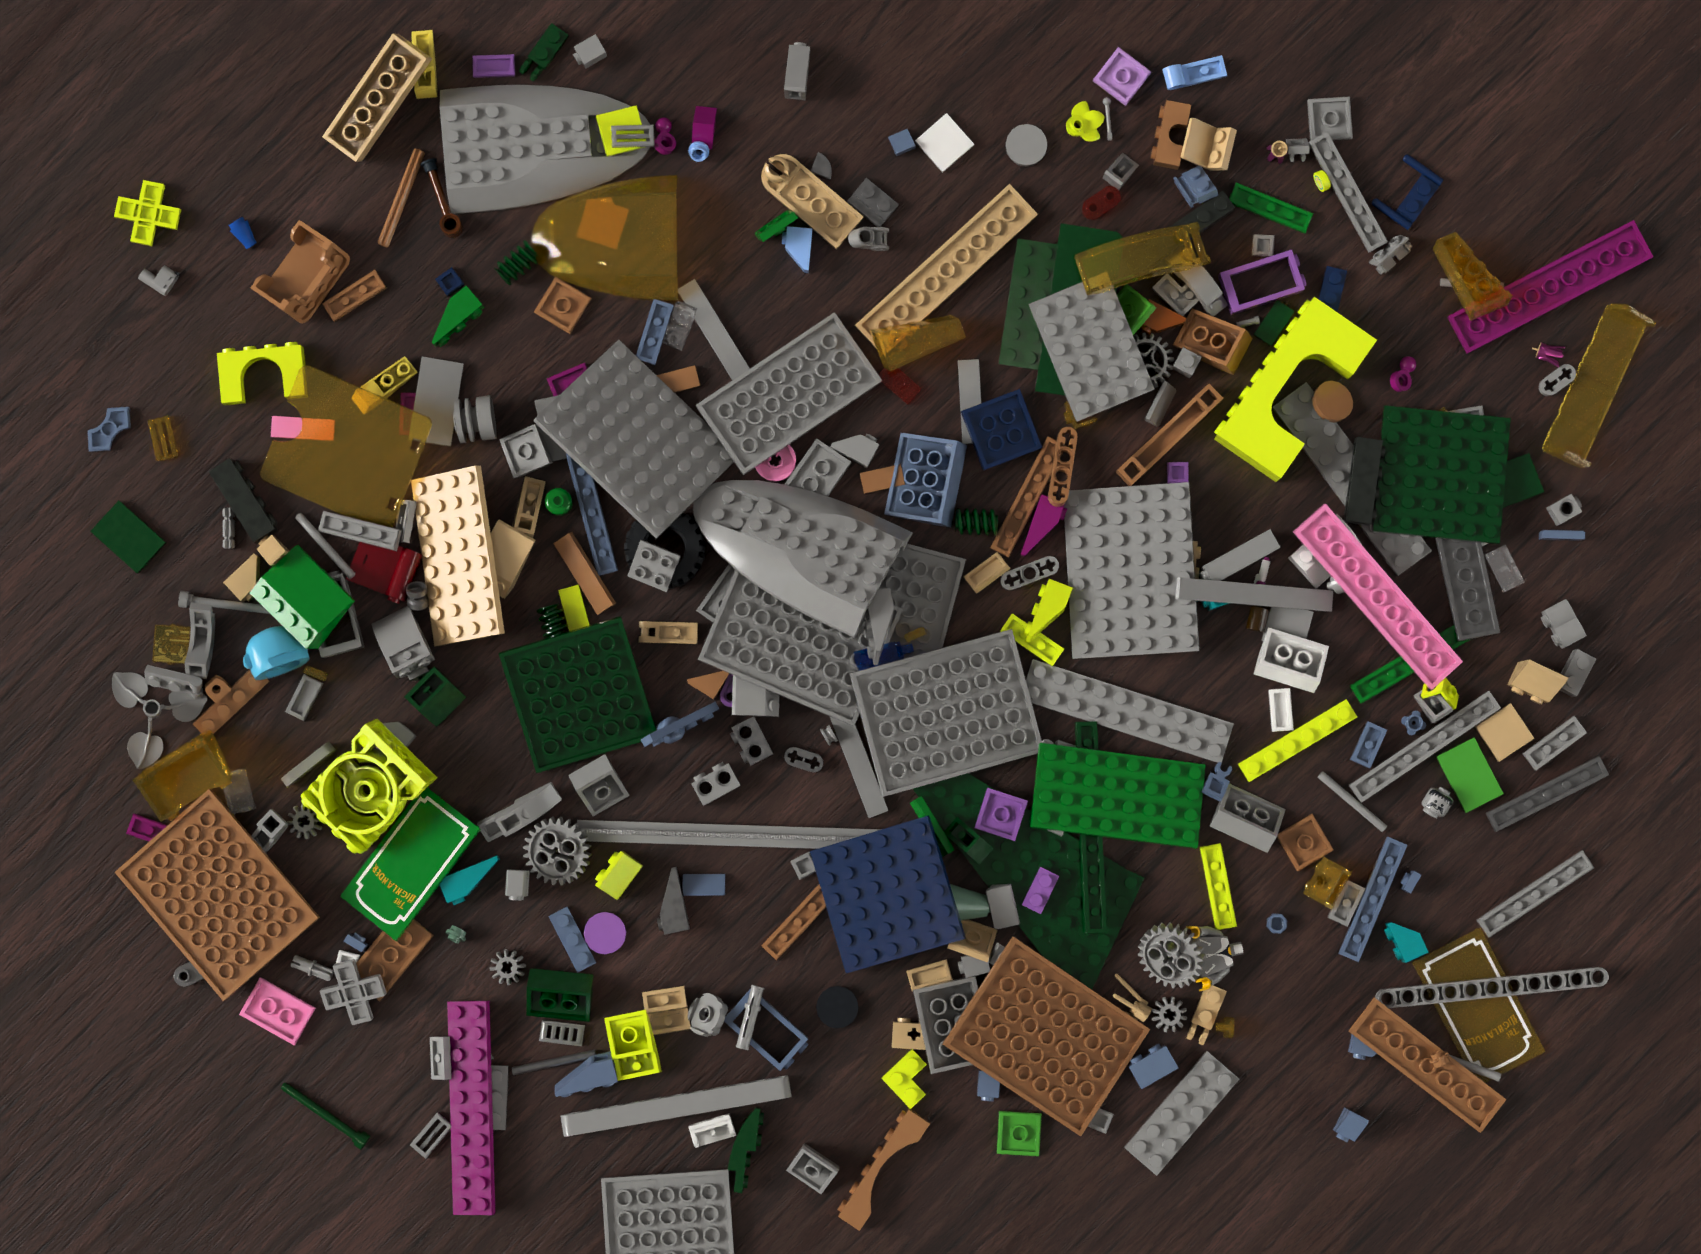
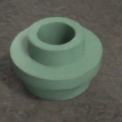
(456, 934)

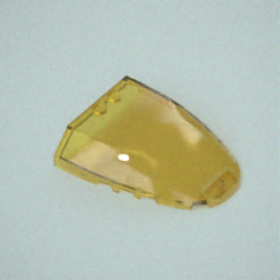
(614, 239)

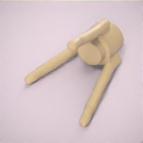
(1139, 1010)

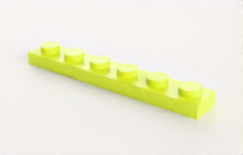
(1297, 740)

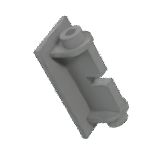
(1383, 259)

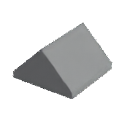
(813, 1168)

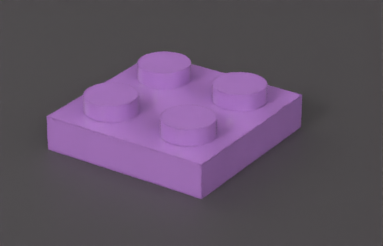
(1001, 814)

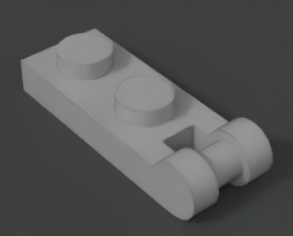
(174, 681)

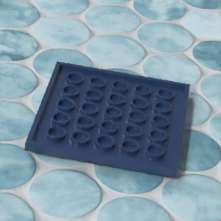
(887, 894)

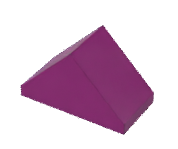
(704, 125)

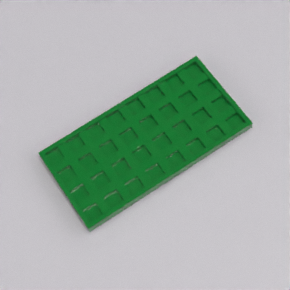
(1117, 795)

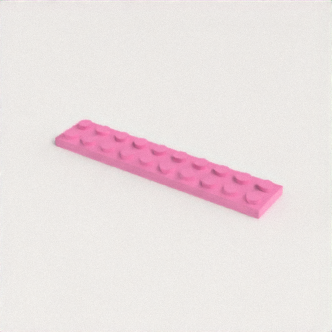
(1377, 596)

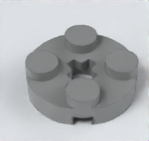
(715, 1019)

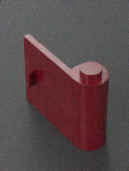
(385, 569)

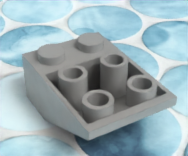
(877, 623)

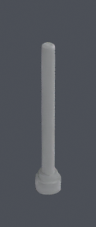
(186, 599)

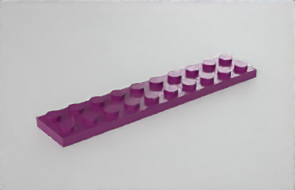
(1555, 285)
(471, 1108)

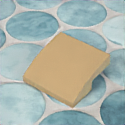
(667, 1010)

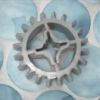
(1154, 365)

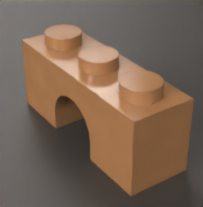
(1173, 116)

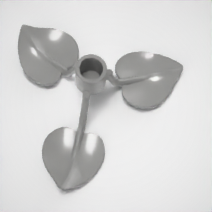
(128, 690)

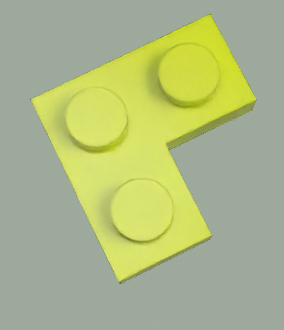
(900, 1078)

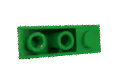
(458, 311)

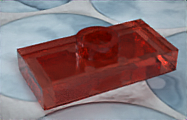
(900, 384)

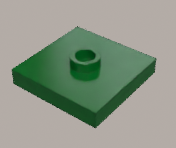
(776, 226)

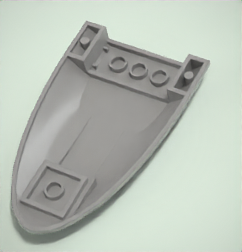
(525, 145)
(801, 546)

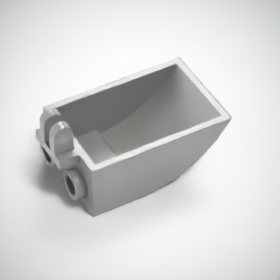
(403, 644)

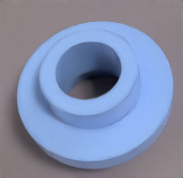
(698, 155)

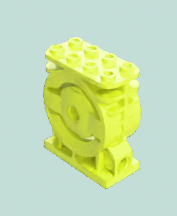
(395, 759)

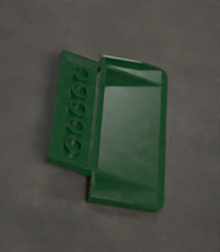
(1037, 273)

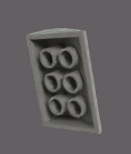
(938, 1011)

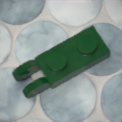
(545, 50)

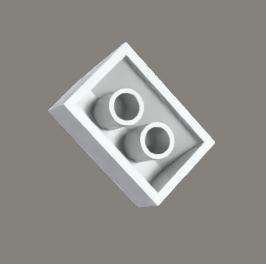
(1309, 565)
(1291, 660)

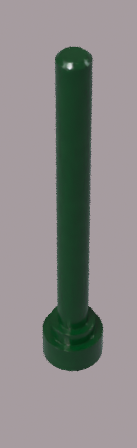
(359, 1138)

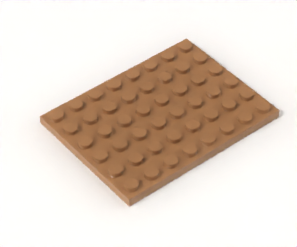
(217, 894)
(1046, 1036)

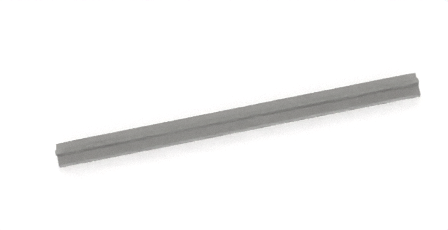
(716, 834)

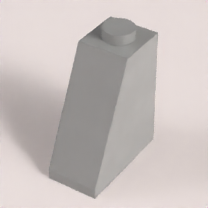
(797, 71)

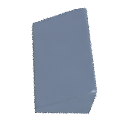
(703, 884)

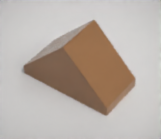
(710, 683)

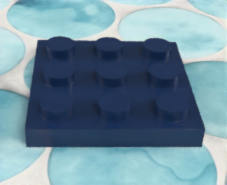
(1001, 429)

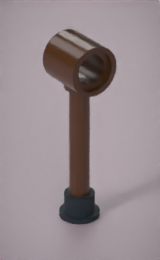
(431, 168)

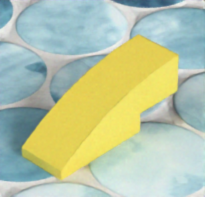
(427, 83)

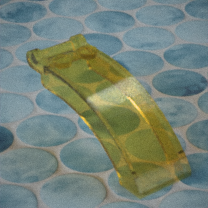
(1141, 257)

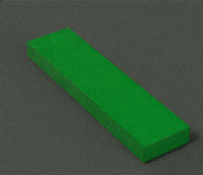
(1270, 208)

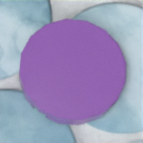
(605, 933)

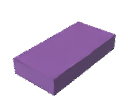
(493, 66)

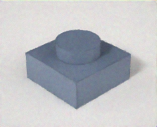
(1409, 881)
(356, 941)

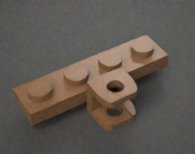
(227, 700)

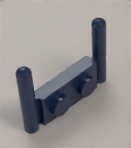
(1416, 198)

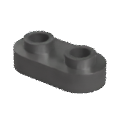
(193, 975)

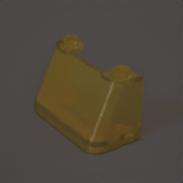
(184, 775)

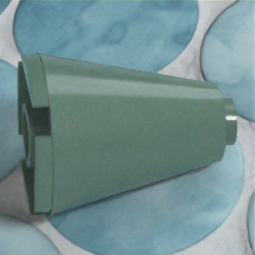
(970, 903)

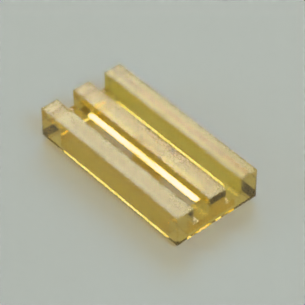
(166, 419)

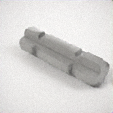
(228, 528)

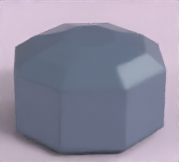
(1276, 923)

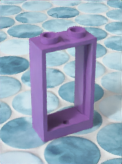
(1229, 292)

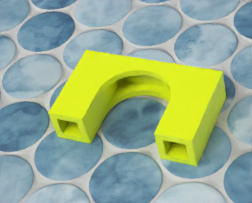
(234, 364)

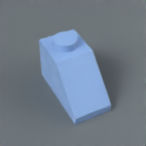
(798, 245)

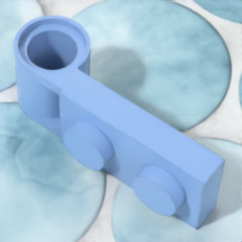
(1194, 73)

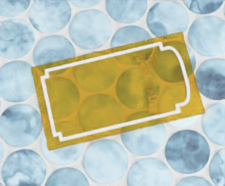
(1484, 1030)

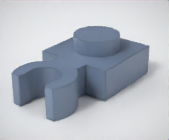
(1216, 784)

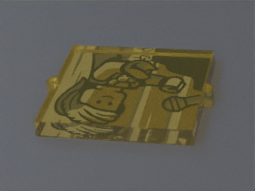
(171, 644)

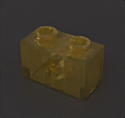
(1336, 879)

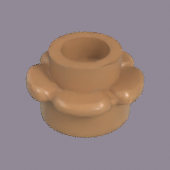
(1439, 1058)

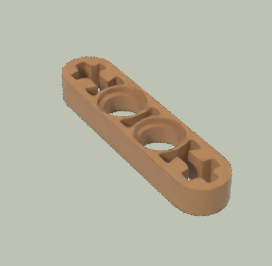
(1060, 466)

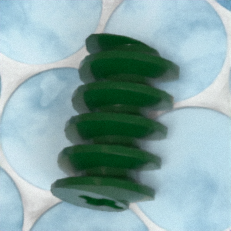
(516, 263)
(976, 521)
(552, 620)

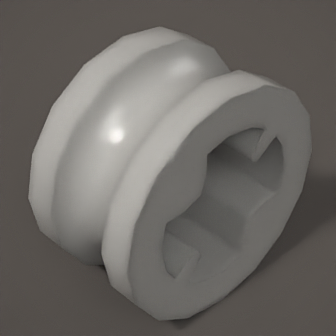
(829, 735)

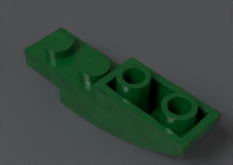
(746, 1140)

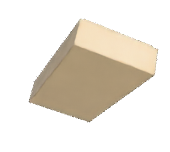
(986, 572)
(929, 974)

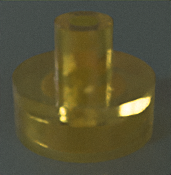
(1226, 1027)

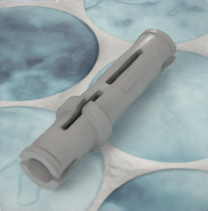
(749, 1019)

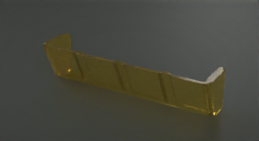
(1596, 384)

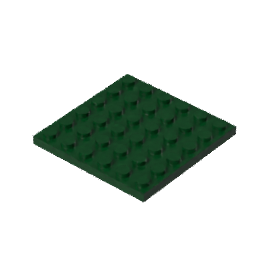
(1442, 474)
(578, 694)

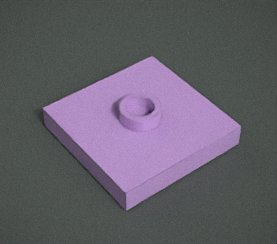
(1122, 76)

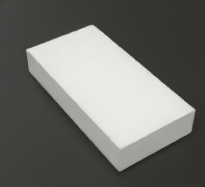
(1280, 709)

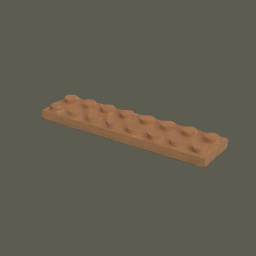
(1411, 1053)

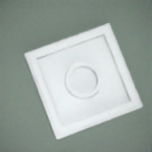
(944, 142)

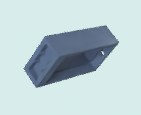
(788, 1060)

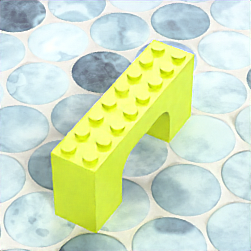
(1316, 335)

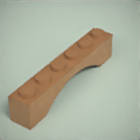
(1169, 435)
(908, 1131)

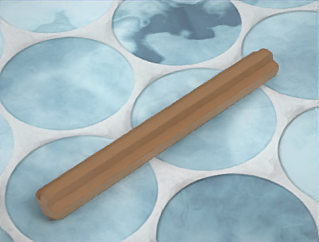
(401, 198)

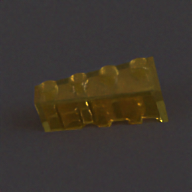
(1470, 279)
(914, 340)

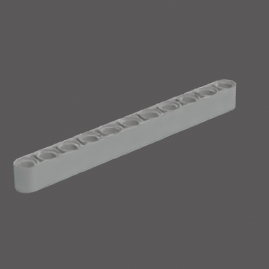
(1502, 989)
(675, 1106)

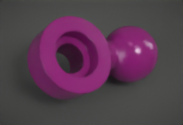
(663, 127)
(1401, 379)

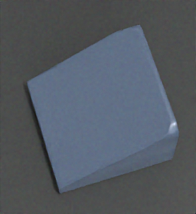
(902, 142)

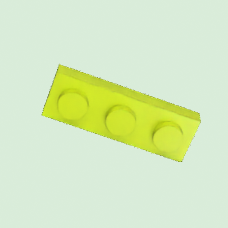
(1039, 646)

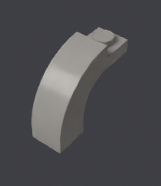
(1204, 288)
(201, 640)
(269, 830)

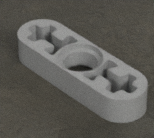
(1042, 562)
(308, 764)

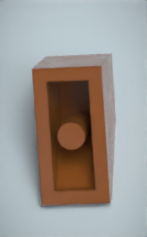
(1162, 320)

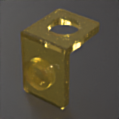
(1068, 415)

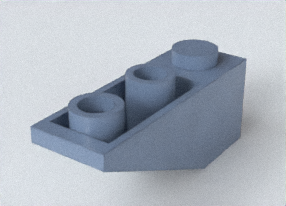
(592, 1073)

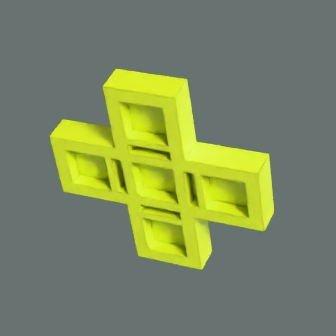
(147, 213)

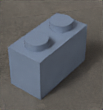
(1152, 1065)

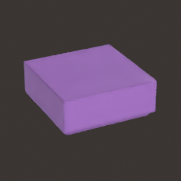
(1177, 472)

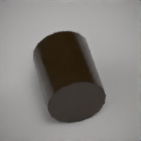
(1257, 619)

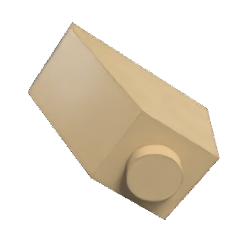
(272, 549)
(245, 578)

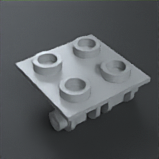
(653, 565)

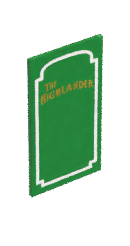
(410, 863)

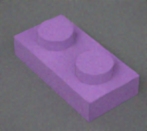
(1040, 890)

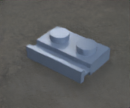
(1195, 186)

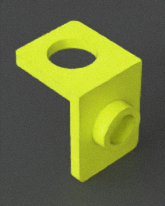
(1447, 691)

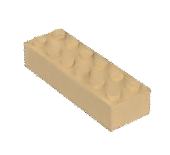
(377, 97)

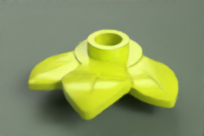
(1087, 120)

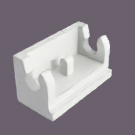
(712, 1130)

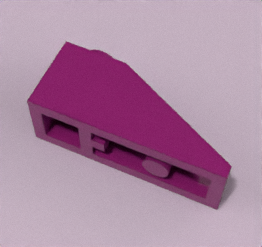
(1043, 521)

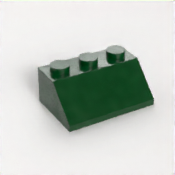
(559, 995)

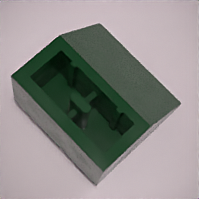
(435, 696)

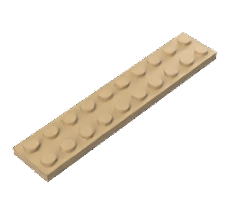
(952, 263)

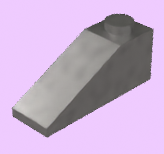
(673, 910)

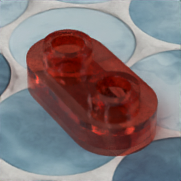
(1101, 202)

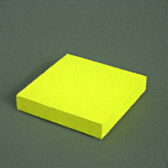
(624, 116)

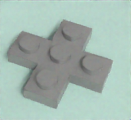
(353, 992)

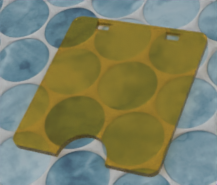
(349, 448)

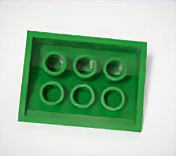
(302, 598)

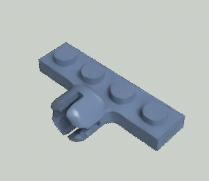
(673, 728)

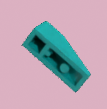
(463, 882)

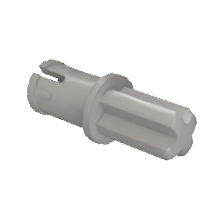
(312, 968)

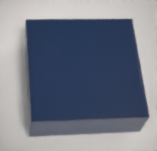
(449, 281)

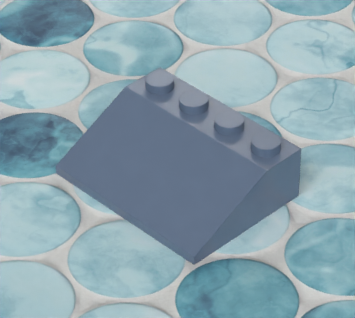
(931, 479)

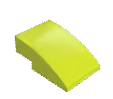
(632, 1045)

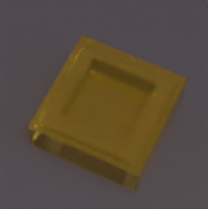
(915, 634)
(315, 673)

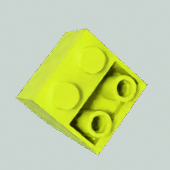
(618, 875)

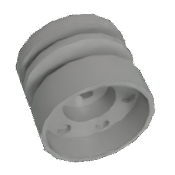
(475, 419)

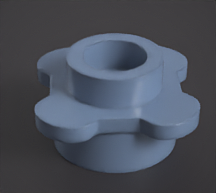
(1407, 721)

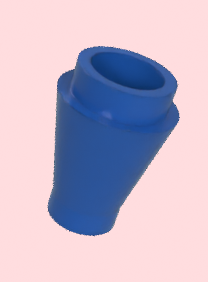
(242, 231)

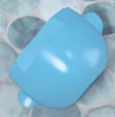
(274, 653)

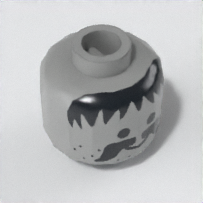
(1437, 802)

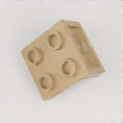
(1208, 145)

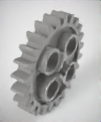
(562, 832)
(1171, 955)

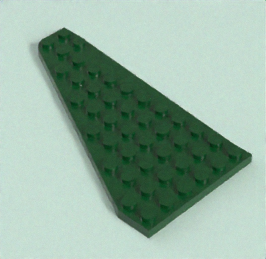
(1060, 926)

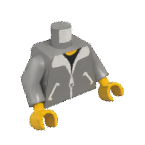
(1217, 953)

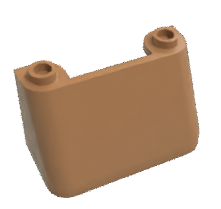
(304, 274)

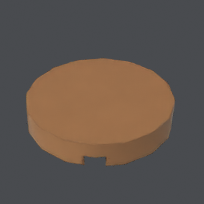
(1332, 401)

